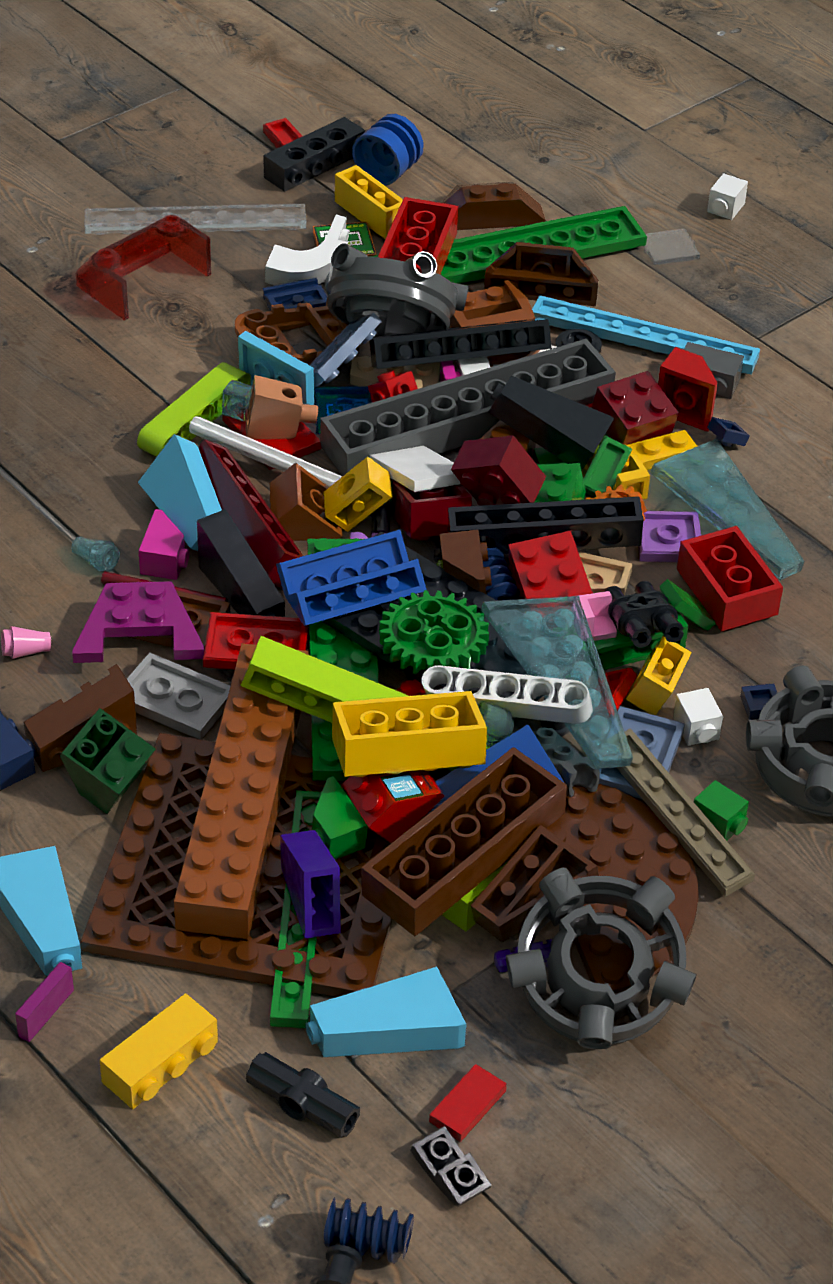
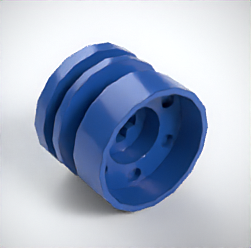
(388, 148)

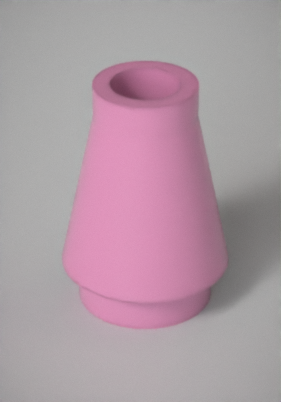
(22, 642)

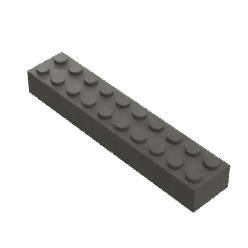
(457, 408)

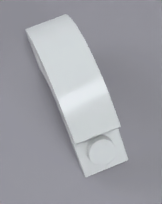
(294, 265)

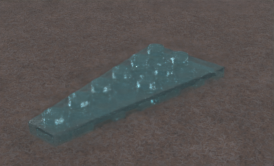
(721, 494)
(555, 642)

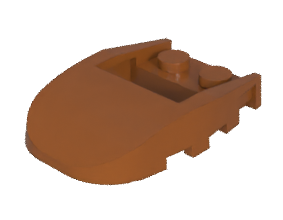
(495, 301)
(271, 323)

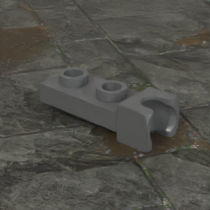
(568, 762)

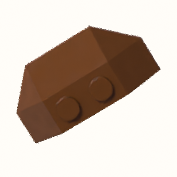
(494, 206)
(546, 272)

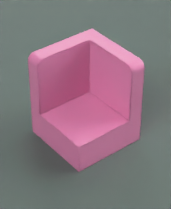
(597, 616)

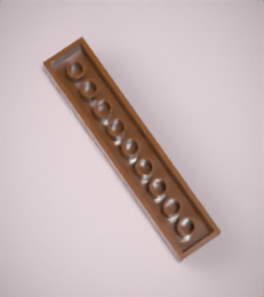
(236, 812)

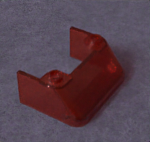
(103, 270)

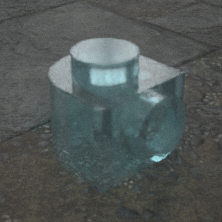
(236, 400)
(498, 722)

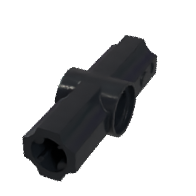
(303, 1094)

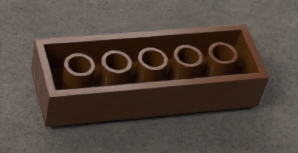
(462, 841)

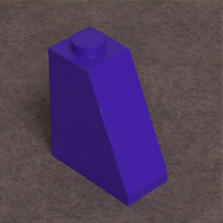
(312, 882)

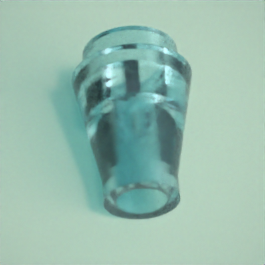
(98, 553)

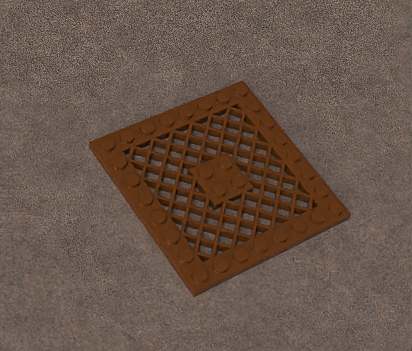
(110, 932)

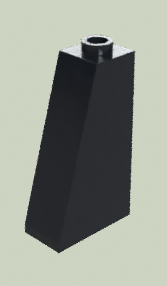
(550, 420)
(235, 568)

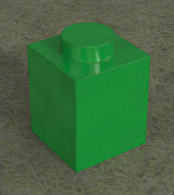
(723, 809)

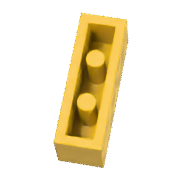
(366, 199)
(159, 1051)

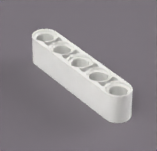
(525, 690)

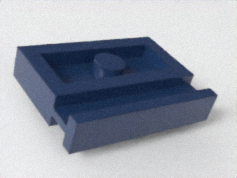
(296, 292)

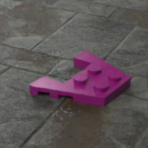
(138, 611)

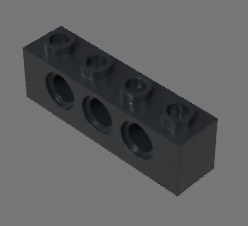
(311, 154)

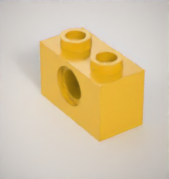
(357, 494)
(658, 676)

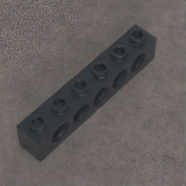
(460, 343)
(591, 522)

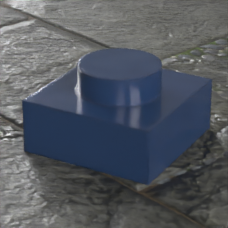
(728, 432)
(755, 698)

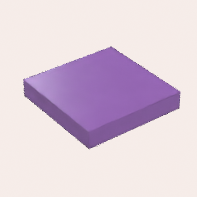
(664, 532)

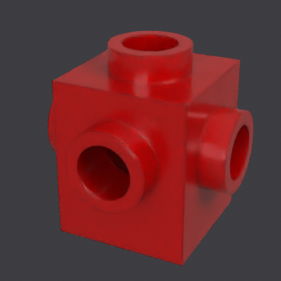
(392, 384)

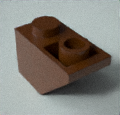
(464, 558)

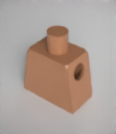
(276, 410)

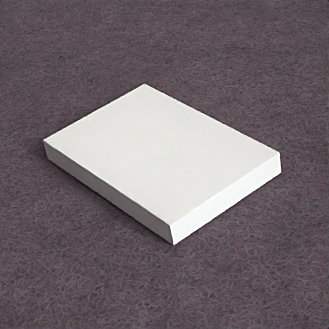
(417, 468)

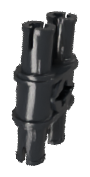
(644, 614)

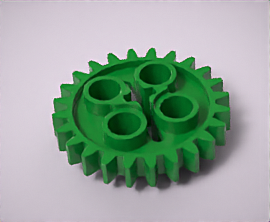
(433, 632)

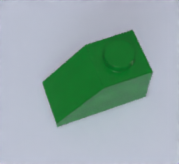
(339, 821)

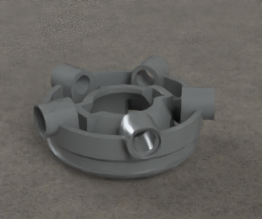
(392, 290)
(810, 711)
(564, 905)

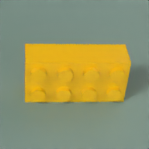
(409, 733)

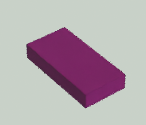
(44, 1001)

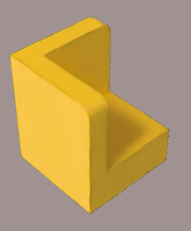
(636, 477)

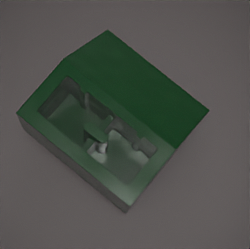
(105, 760)

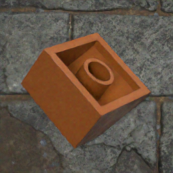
(300, 505)

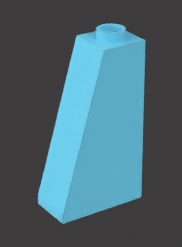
(181, 487)
(39, 907)
(389, 1018)

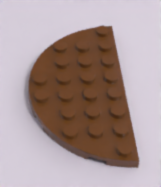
(631, 845)

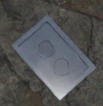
(343, 348)
(658, 735)

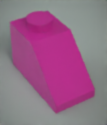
(162, 548)

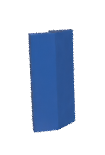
(350, 577)

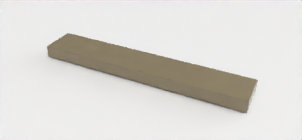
(685, 819)

